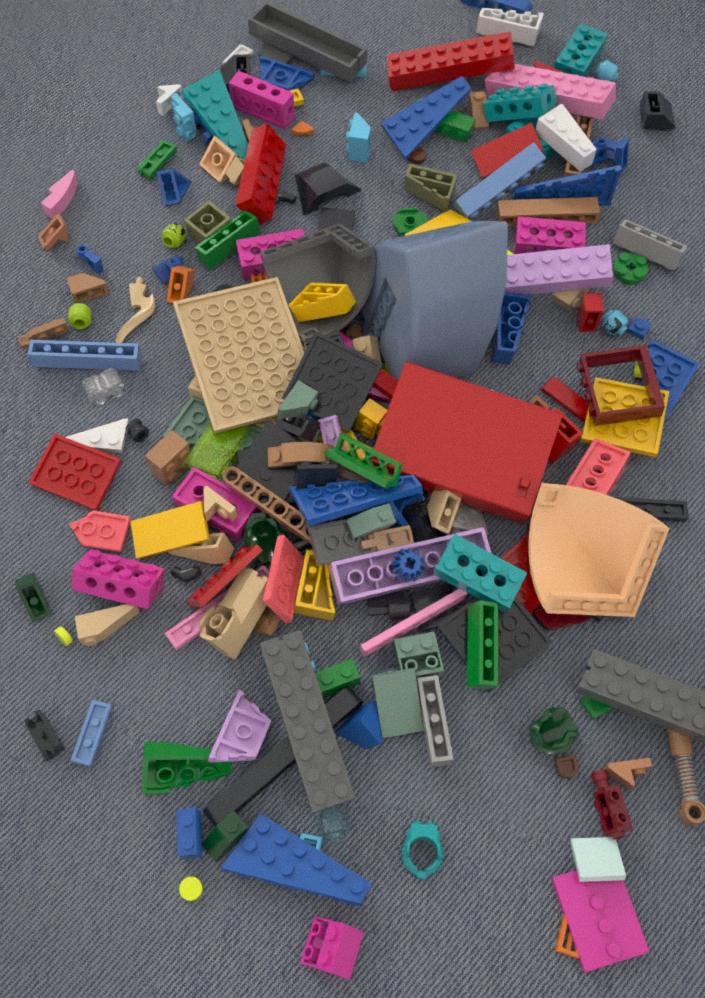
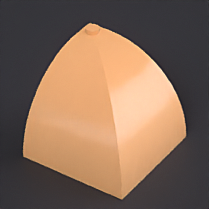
(591, 551)

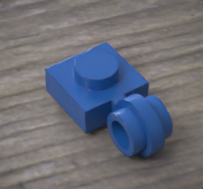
(92, 260)
(163, 269)

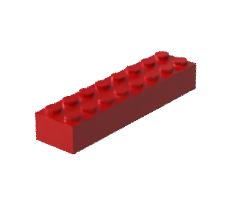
(450, 61)

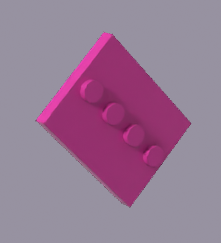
(600, 920)

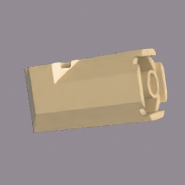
(237, 615)

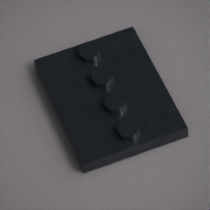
(256, 463)

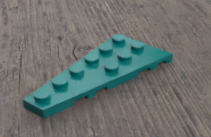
(214, 107)

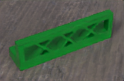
(362, 467)

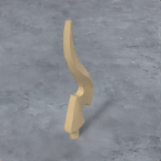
(147, 306)

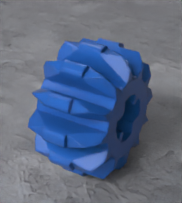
(407, 556)

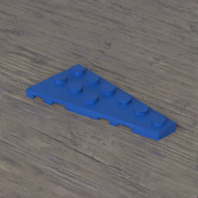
(420, 119)
(348, 497)
(289, 862)

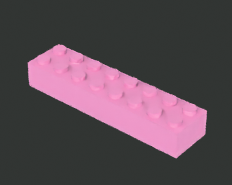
(577, 93)

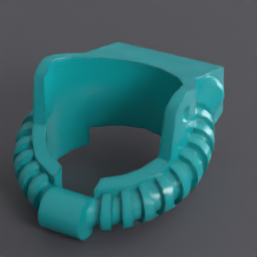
(426, 832)

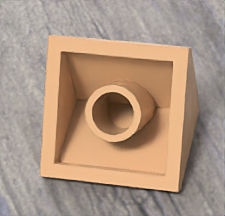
(217, 159)

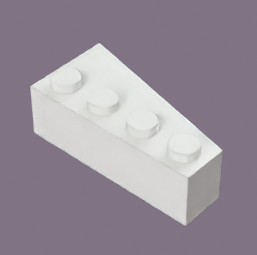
(523, 27)
(566, 137)

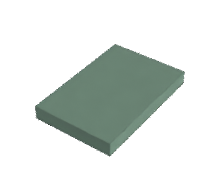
(397, 702)

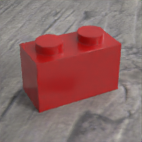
(589, 312)

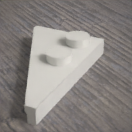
(104, 438)

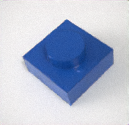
(639, 327)

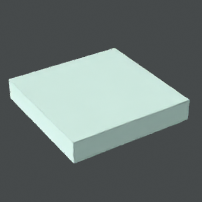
(597, 859)

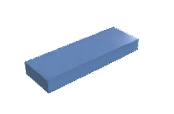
(91, 733)

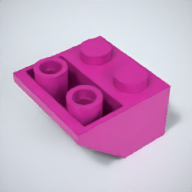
(332, 947)

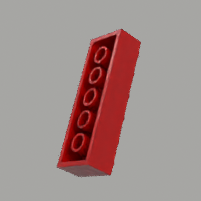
(261, 173)

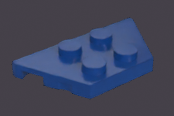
(283, 74)

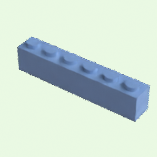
(499, 182)
(85, 355)

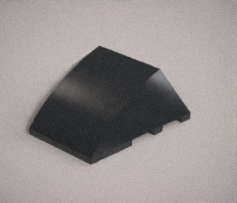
(321, 185)

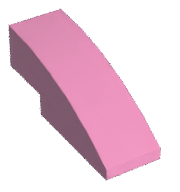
(60, 195)

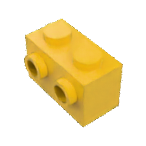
(370, 419)

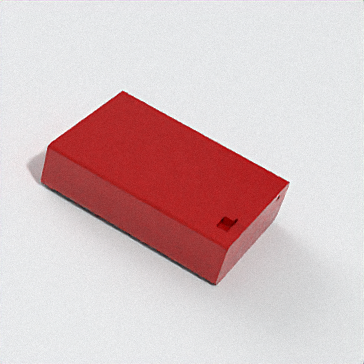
(468, 441)

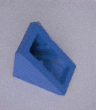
(172, 185)
(362, 727)

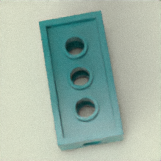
(581, 51)
(520, 103)
(488, 564)

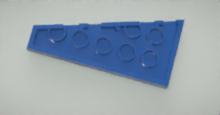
(590, 184)
(672, 371)

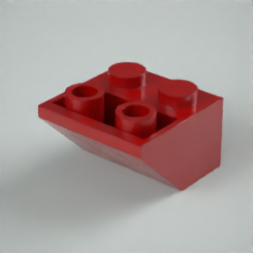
(566, 438)

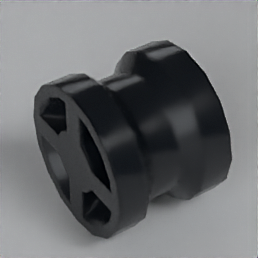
(137, 430)

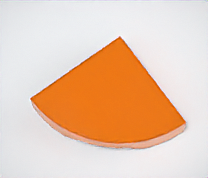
(302, 129)

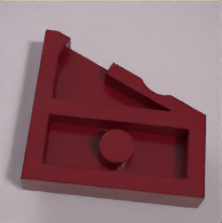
(554, 621)

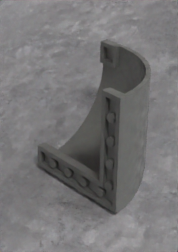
(323, 257)

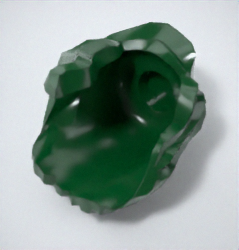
(264, 533)
(553, 731)

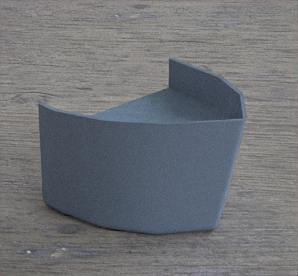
(438, 297)

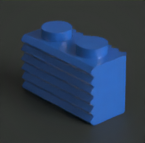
(189, 833)

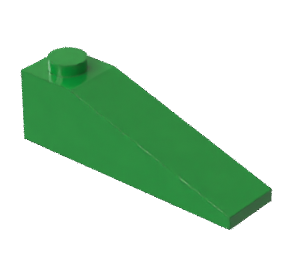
(177, 765)

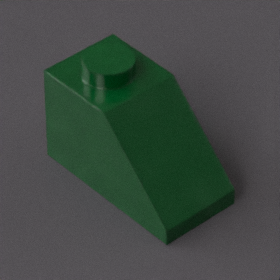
(32, 597)
(225, 835)

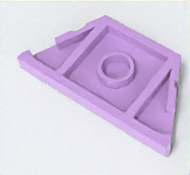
(241, 732)

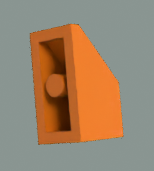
(180, 283)

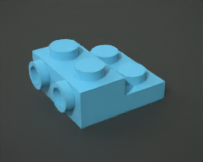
(184, 118)

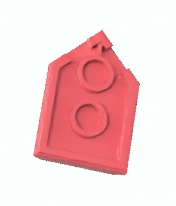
(102, 530)

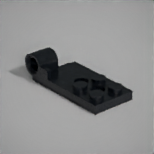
(391, 604)

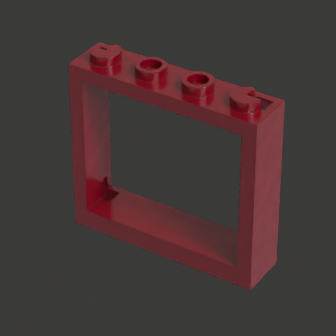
(618, 356)

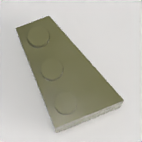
(431, 185)

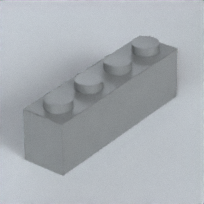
(649, 244)
(434, 722)

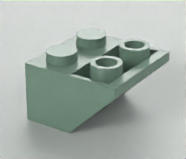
(418, 653)

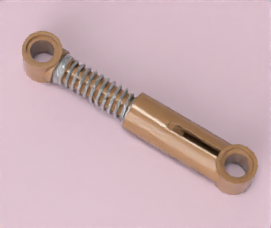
(682, 751)

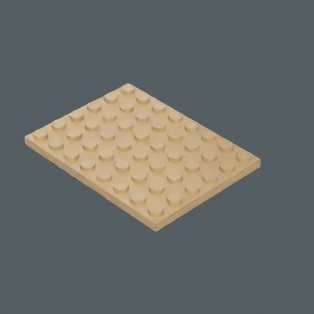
(241, 351)

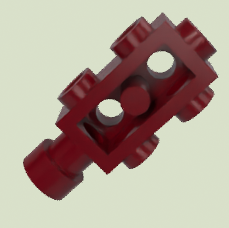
(614, 808)

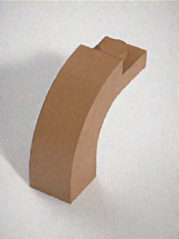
(297, 452)

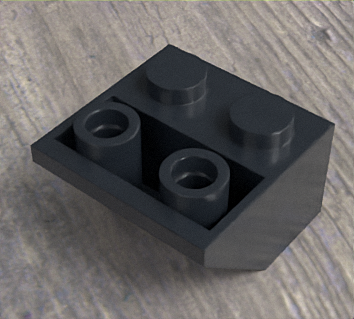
(233, 65)
(656, 111)
(318, 474)
(420, 524)

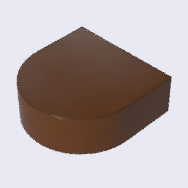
(417, 156)
(566, 766)

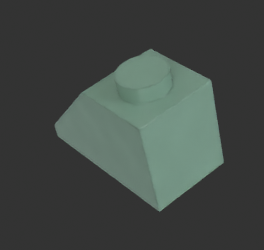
(298, 401)
(371, 521)

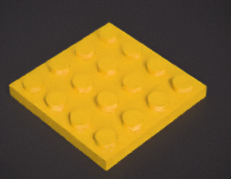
(633, 436)

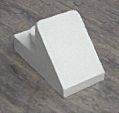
(164, 100)

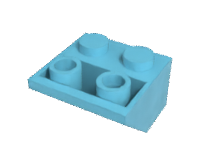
(359, 139)

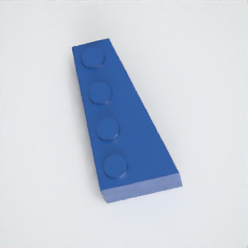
(509, 326)

